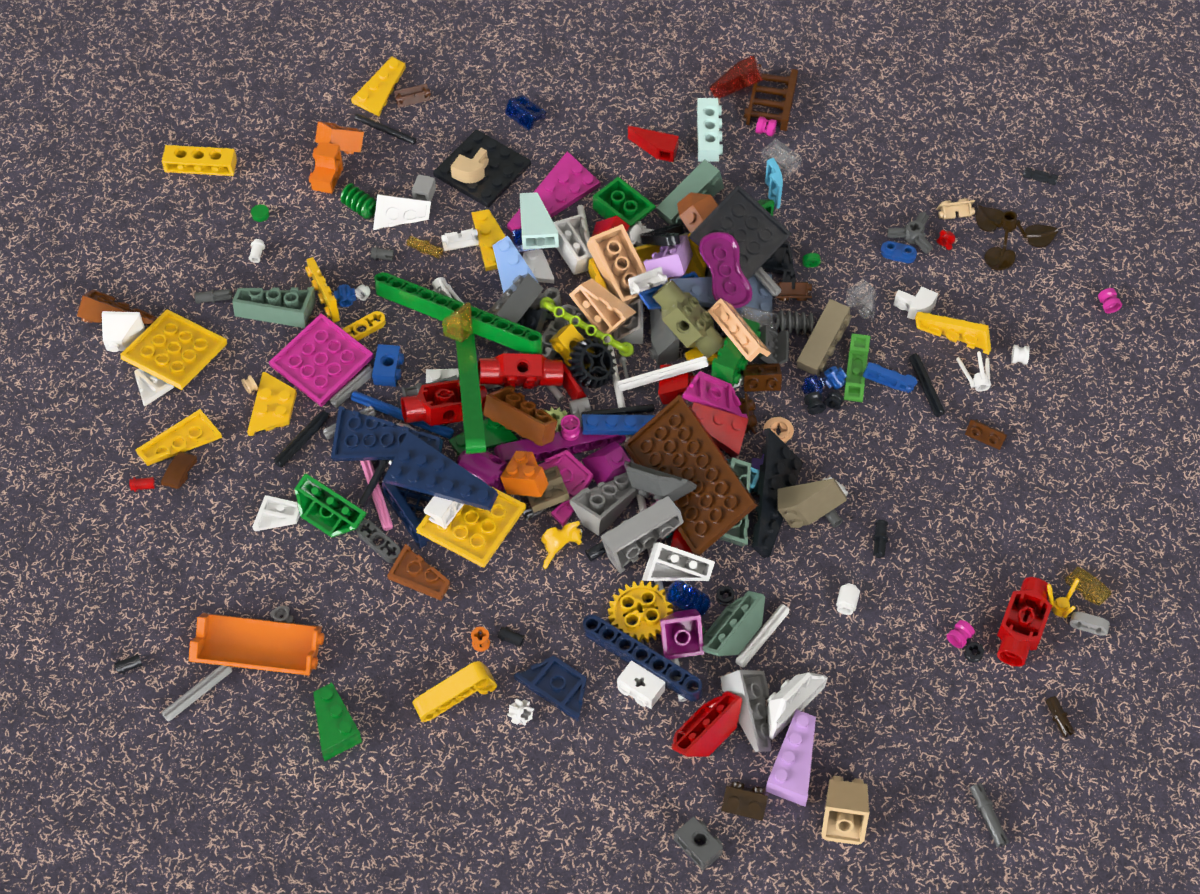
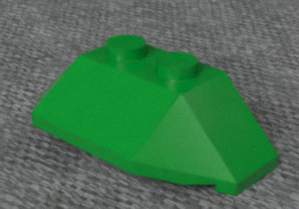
(326, 508)

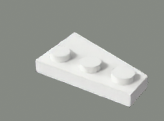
(399, 210)

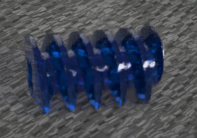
(687, 597)

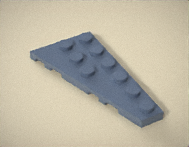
(702, 290)

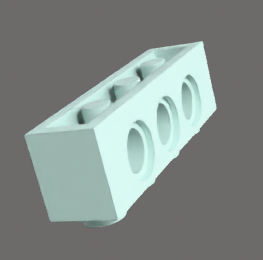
(708, 129)

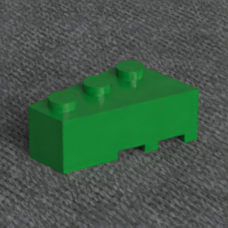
(334, 722)

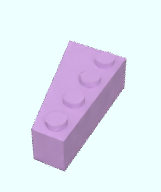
(793, 764)

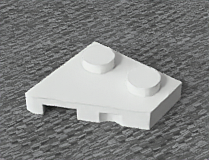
(538, 265)
(150, 386)

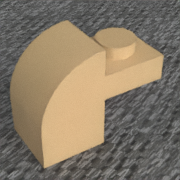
(468, 169)

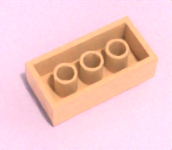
(616, 261)

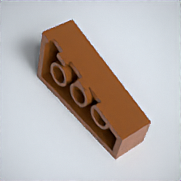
(520, 416)

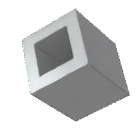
(424, 188)

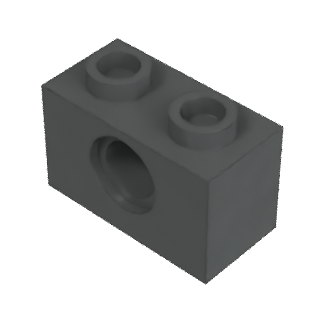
(701, 855)

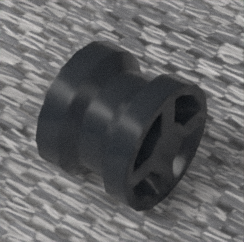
(814, 403)

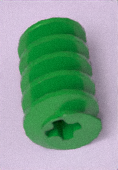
(358, 201)

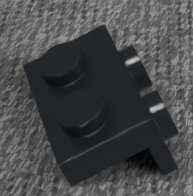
(535, 318)

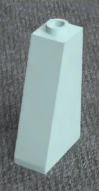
(536, 223)

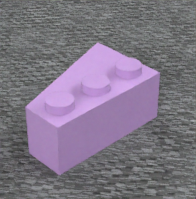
(672, 259)

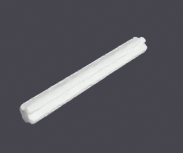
(662, 373)

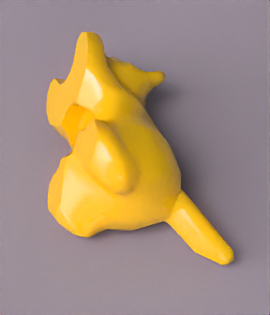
(556, 539)

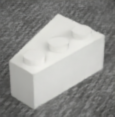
(573, 243)

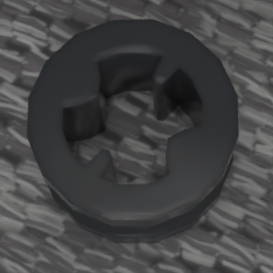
(834, 400)
(720, 592)
(980, 651)

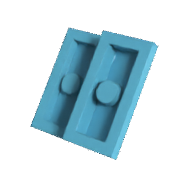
(774, 181)

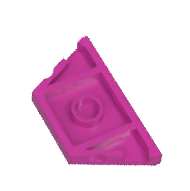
(713, 393)

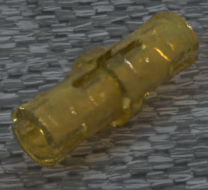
(424, 247)

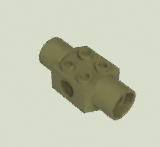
(688, 319)

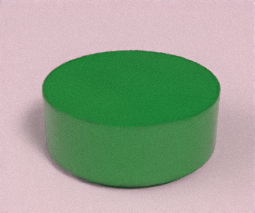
(260, 213)
(811, 260)

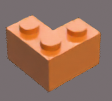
(348, 138)
(327, 167)
(524, 476)

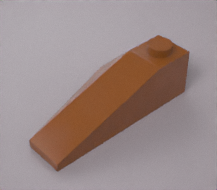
(96, 302)

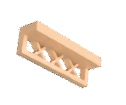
(737, 330)

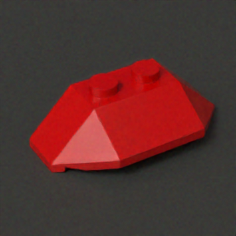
(708, 726)

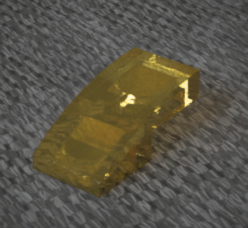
(1090, 586)

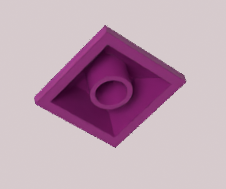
(606, 462)
(682, 634)

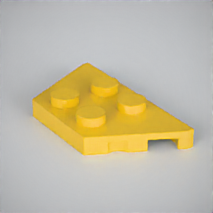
(272, 405)

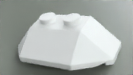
(793, 696)

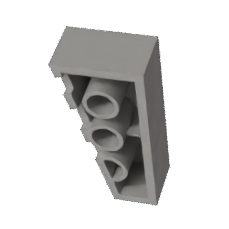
(641, 532)

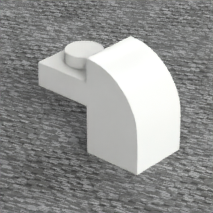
(923, 302)

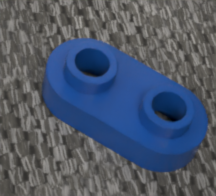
(898, 252)

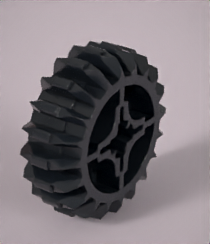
(584, 362)

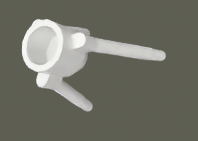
(441, 286)
(981, 380)

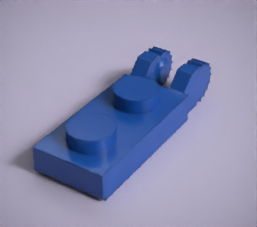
(889, 377)

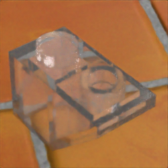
(862, 298)

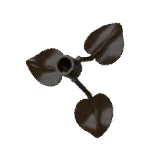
(989, 219)

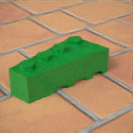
(730, 359)

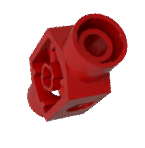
(520, 370)
(437, 403)
(1024, 621)

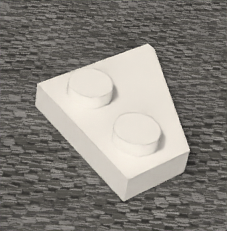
(276, 513)

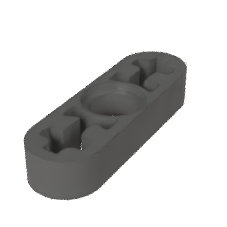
(377, 533)

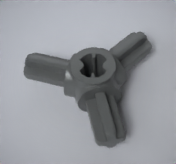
(913, 233)

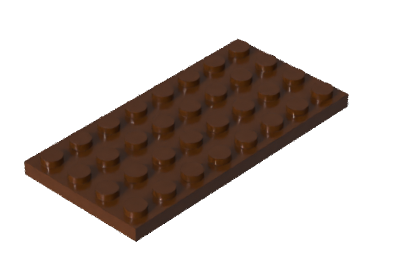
(682, 447)

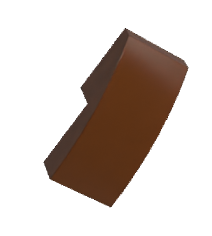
(177, 470)

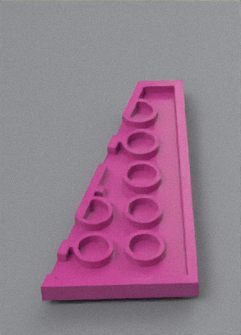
(562, 188)

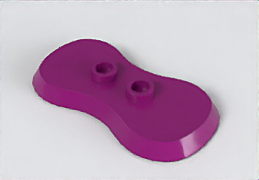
(722, 257)

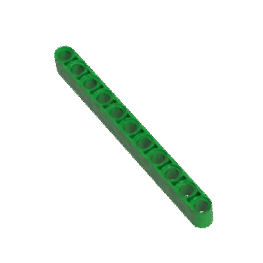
(440, 306)
(470, 396)

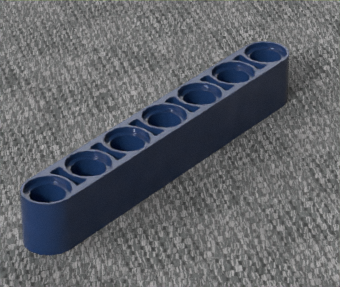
(638, 649)

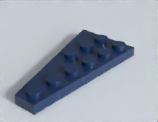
(371, 438)

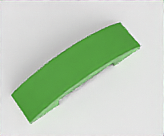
(856, 365)

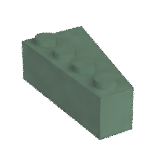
(702, 180)
(275, 305)
(738, 533)

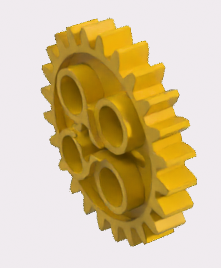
(637, 595)

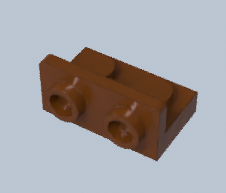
(762, 377)

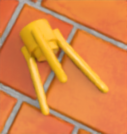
(1061, 605)

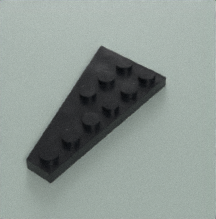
(778, 471)

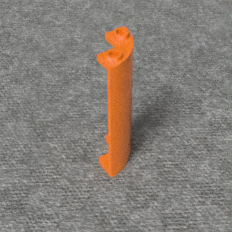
(256, 644)

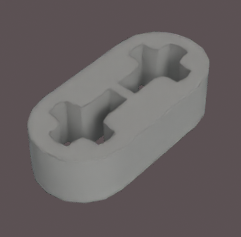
(1089, 623)

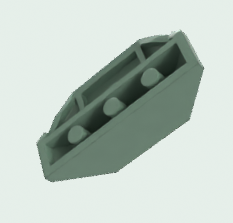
(735, 626)

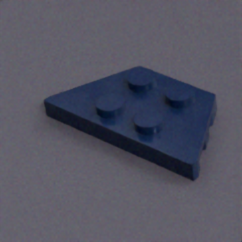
(556, 684)

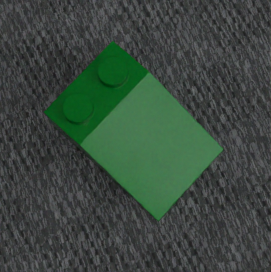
(622, 201)

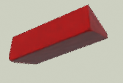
(571, 385)

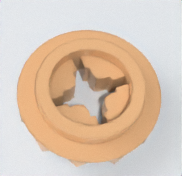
(784, 425)

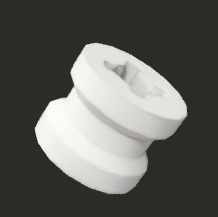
(1020, 354)

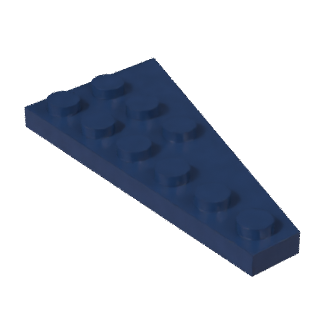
(431, 472)

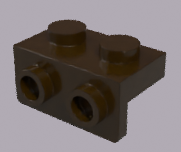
(745, 801)

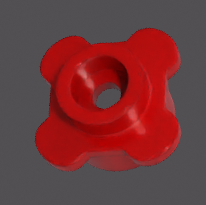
(946, 239)

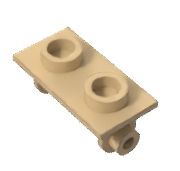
(963, 208)

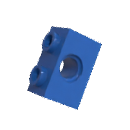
(383, 373)

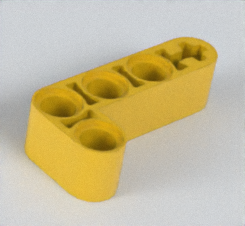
(454, 689)

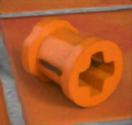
(475, 635)

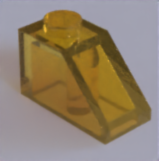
(458, 323)

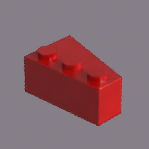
(723, 427)

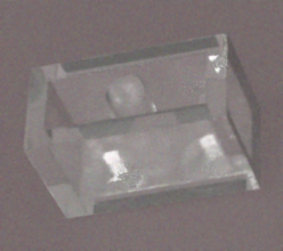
(787, 160)

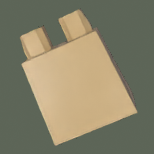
(846, 811)

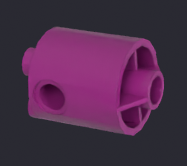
(485, 467)

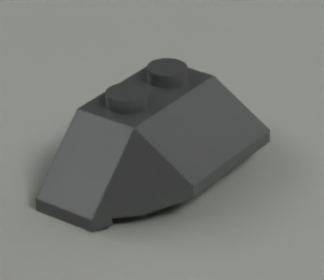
(657, 483)

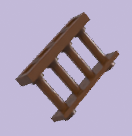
(785, 105)

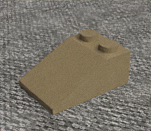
(809, 501)

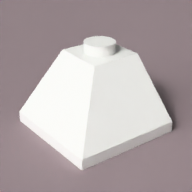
(121, 329)

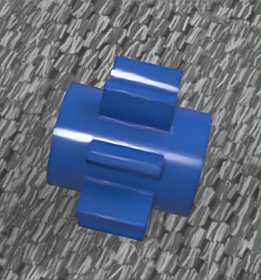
(345, 295)
(834, 377)

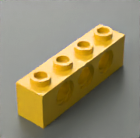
(199, 160)

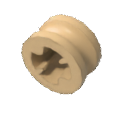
(249, 384)

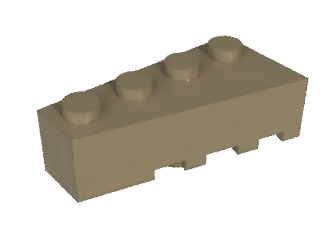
(824, 337)

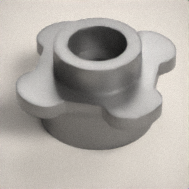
(281, 610)

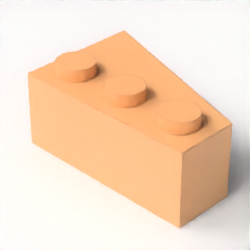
(601, 306)

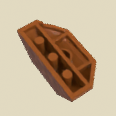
(695, 209)

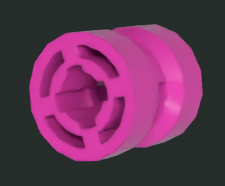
(766, 126)
(1109, 300)
(570, 427)
(962, 632)

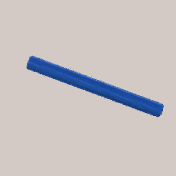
(397, 413)

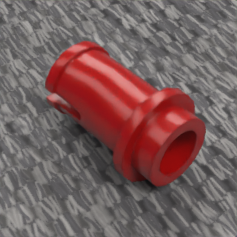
(141, 483)

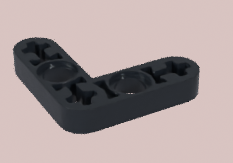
(663, 236)

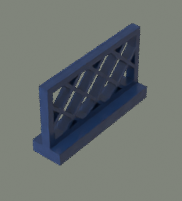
(404, 510)

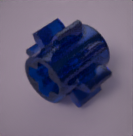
(813, 384)

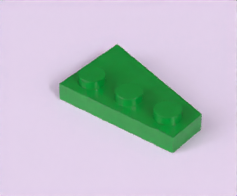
(494, 435)

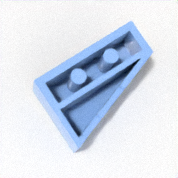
(509, 262)

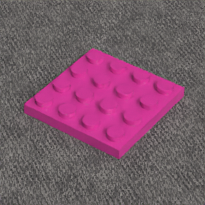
(321, 359)

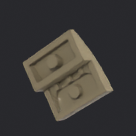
(554, 493)

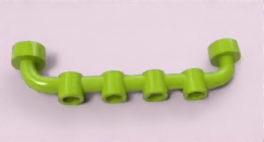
(625, 349)

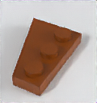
(418, 575)

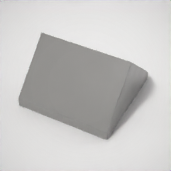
(632, 329)

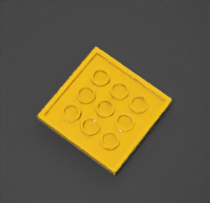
(174, 349)
(476, 531)

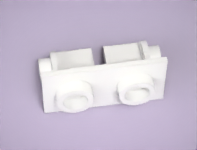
(460, 240)
(646, 281)

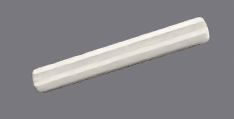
(762, 635)

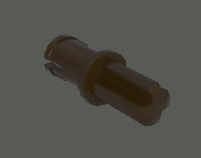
(1059, 716)

